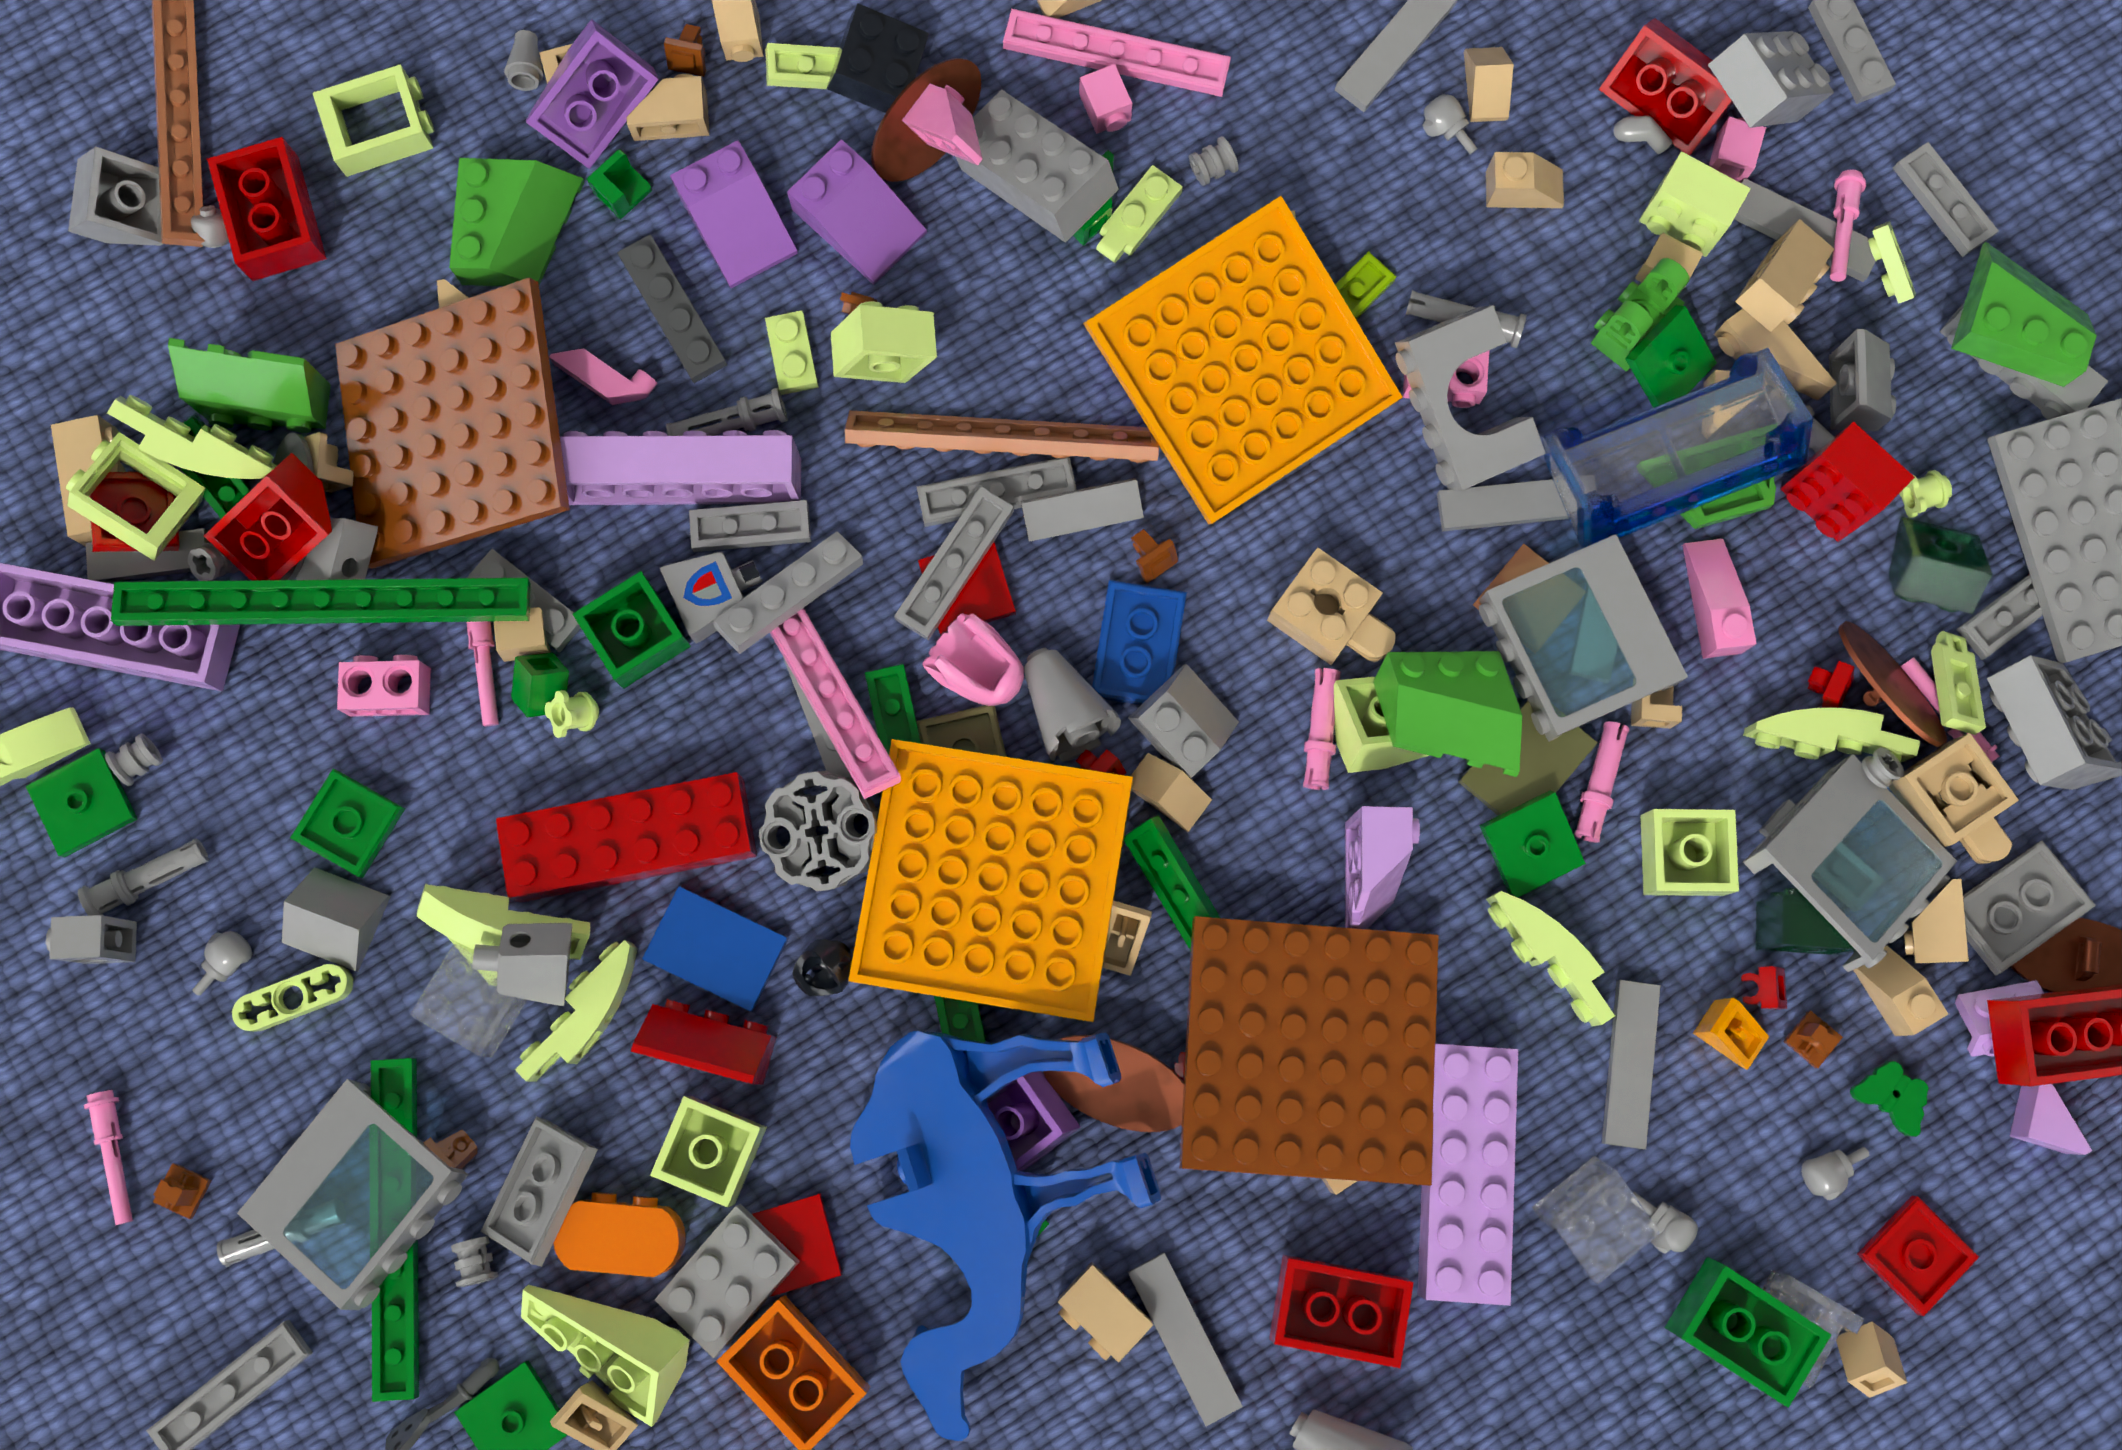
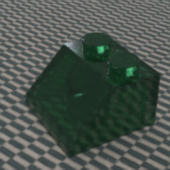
(1938, 566)
(1794, 925)

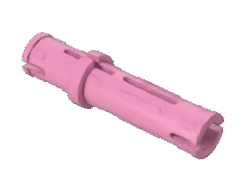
(1320, 741)
(1597, 797)

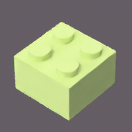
(1694, 204)
(883, 343)
(1689, 852)
(708, 1151)

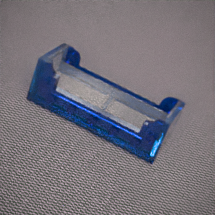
(1681, 452)

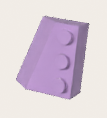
(1375, 860)

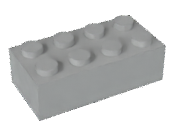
(1039, 167)

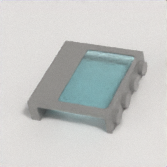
(1581, 637)
(1857, 859)
(351, 1197)

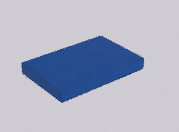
(1137, 641)
(715, 949)

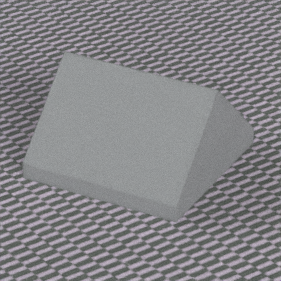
(332, 918)

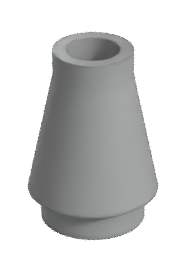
(524, 62)

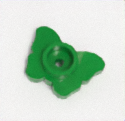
(1903, 1109)

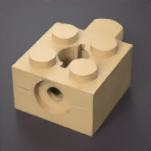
(1332, 609)
(1972, 797)

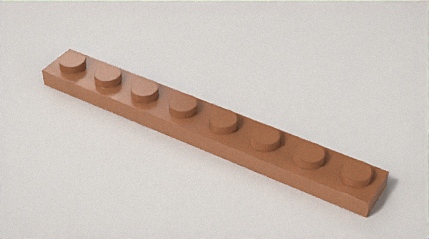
(177, 120)
(1001, 435)

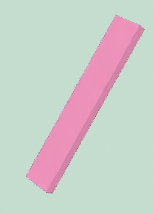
(1131, 54)
(835, 705)

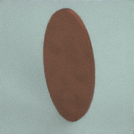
(896, 148)
(1891, 684)
(2076, 958)
(1142, 1101)

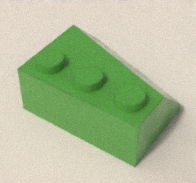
(508, 219)
(2022, 322)
(251, 389)
(1452, 706)

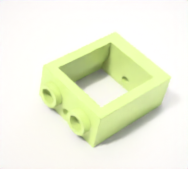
(382, 149)
(106, 455)

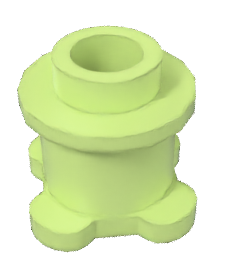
(1925, 493)
(571, 712)

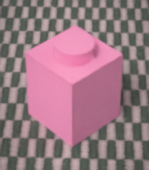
(1105, 99)
(1737, 149)

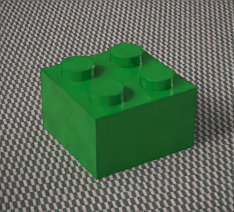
(631, 630)

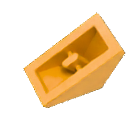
(1732, 1031)

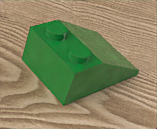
(1748, 1331)

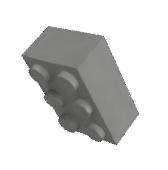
(1771, 77)

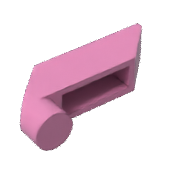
(602, 378)

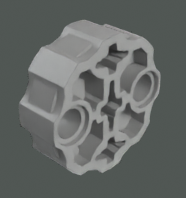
(825, 848)

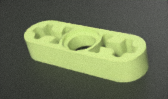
(261, 997)

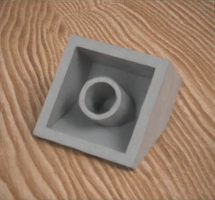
(116, 199)
(1863, 382)
(1185, 721)

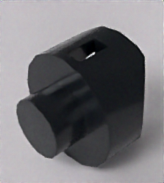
(830, 968)

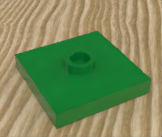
(1671, 358)
(81, 803)
(347, 823)
(1532, 844)
(512, 1414)

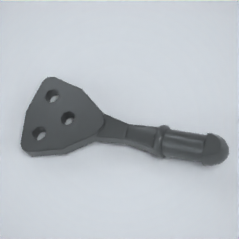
(411, 1429)

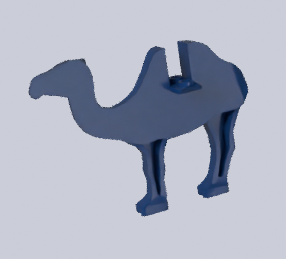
(968, 1189)

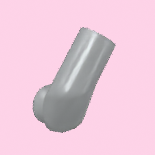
(1642, 129)

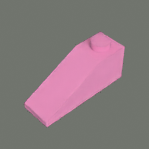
(945, 123)
(1718, 600)

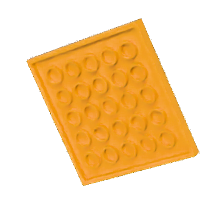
(1243, 360)
(992, 880)

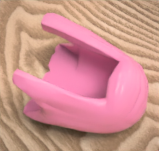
(975, 662)

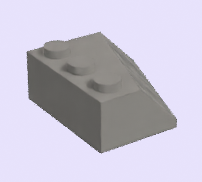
(2052, 725)

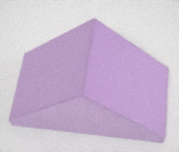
(2045, 1121)

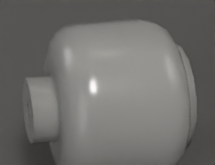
(210, 227)

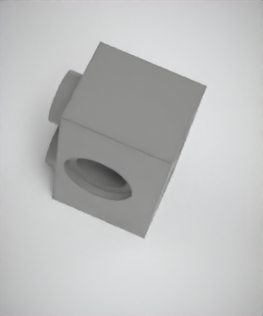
(92, 939)

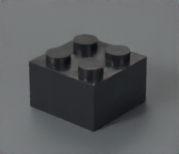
(876, 58)

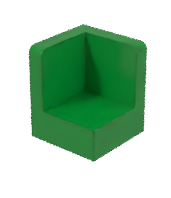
(618, 184)
(536, 681)

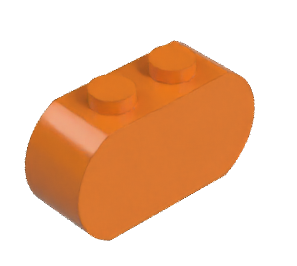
(620, 1236)

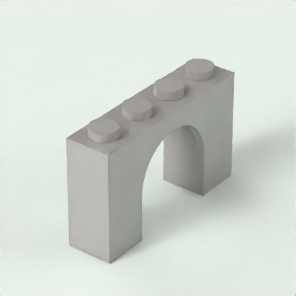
(1429, 363)

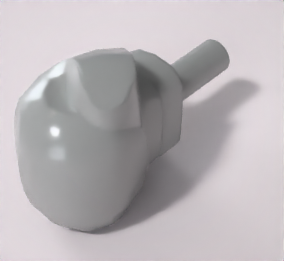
(1447, 118)
(222, 958)
(1830, 1172)
(1675, 1228)

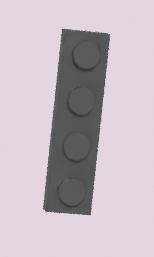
(672, 309)

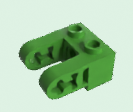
(1641, 311)

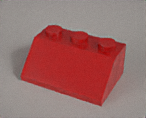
(1669, 83)
(274, 522)
(706, 1042)

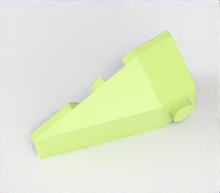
(1362, 730)
(624, 1349)

